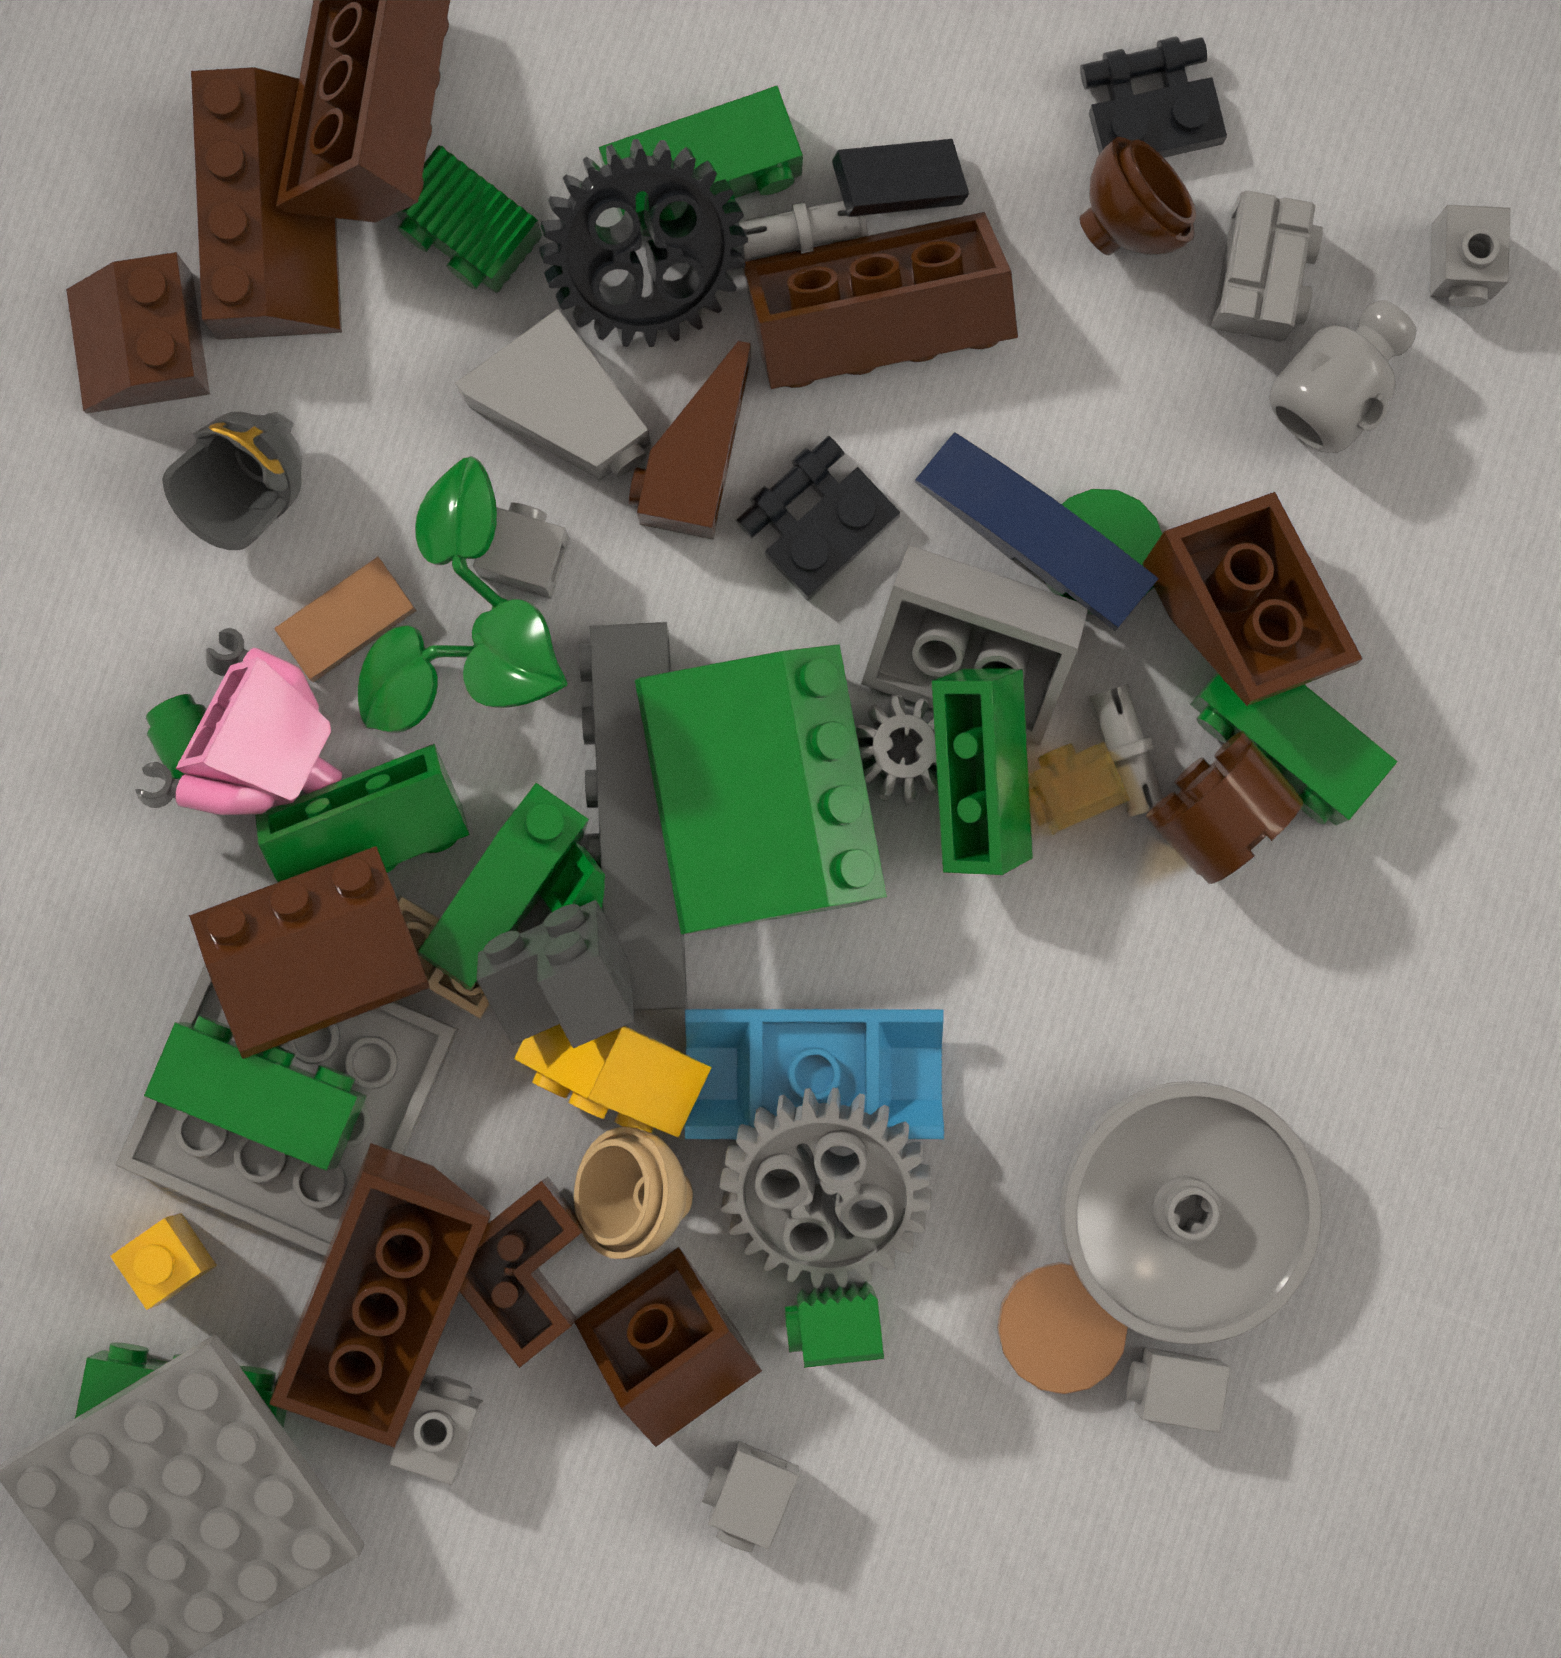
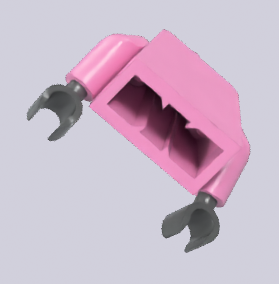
(254, 740)

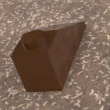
(692, 458)

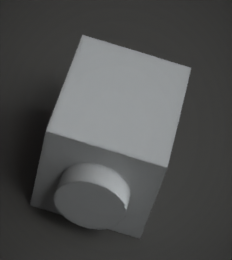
(1179, 1389)

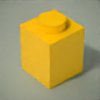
(163, 1260)

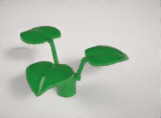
(512, 643)

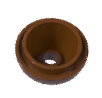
(1137, 202)

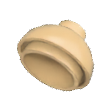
(630, 1193)

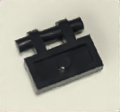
(1169, 119)
(829, 533)

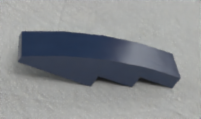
(1036, 530)

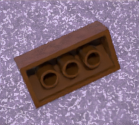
(363, 108)
(257, 264)
(881, 300)
(381, 1297)

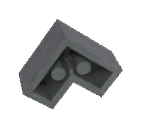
(559, 974)

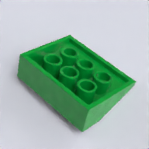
(760, 788)

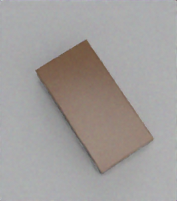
(345, 619)

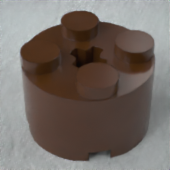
(1225, 809)

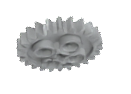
(878, 1170)

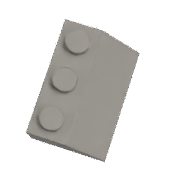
(967, 618)

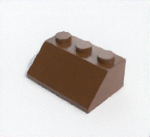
(308, 952)

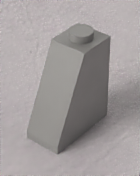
(559, 399)

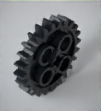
(587, 251)

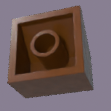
(137, 334)
(666, 1347)

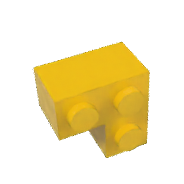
(619, 1072)

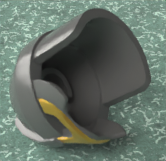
(235, 478)

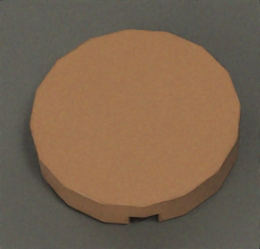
(1058, 1331)

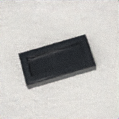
(900, 177)

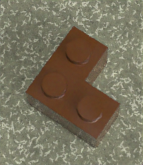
(505, 1275)

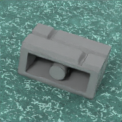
(1266, 265)

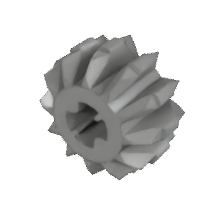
(882, 745)

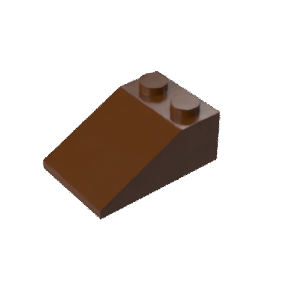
(1251, 599)

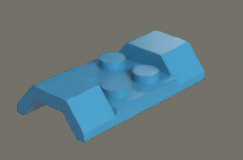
(776, 1052)

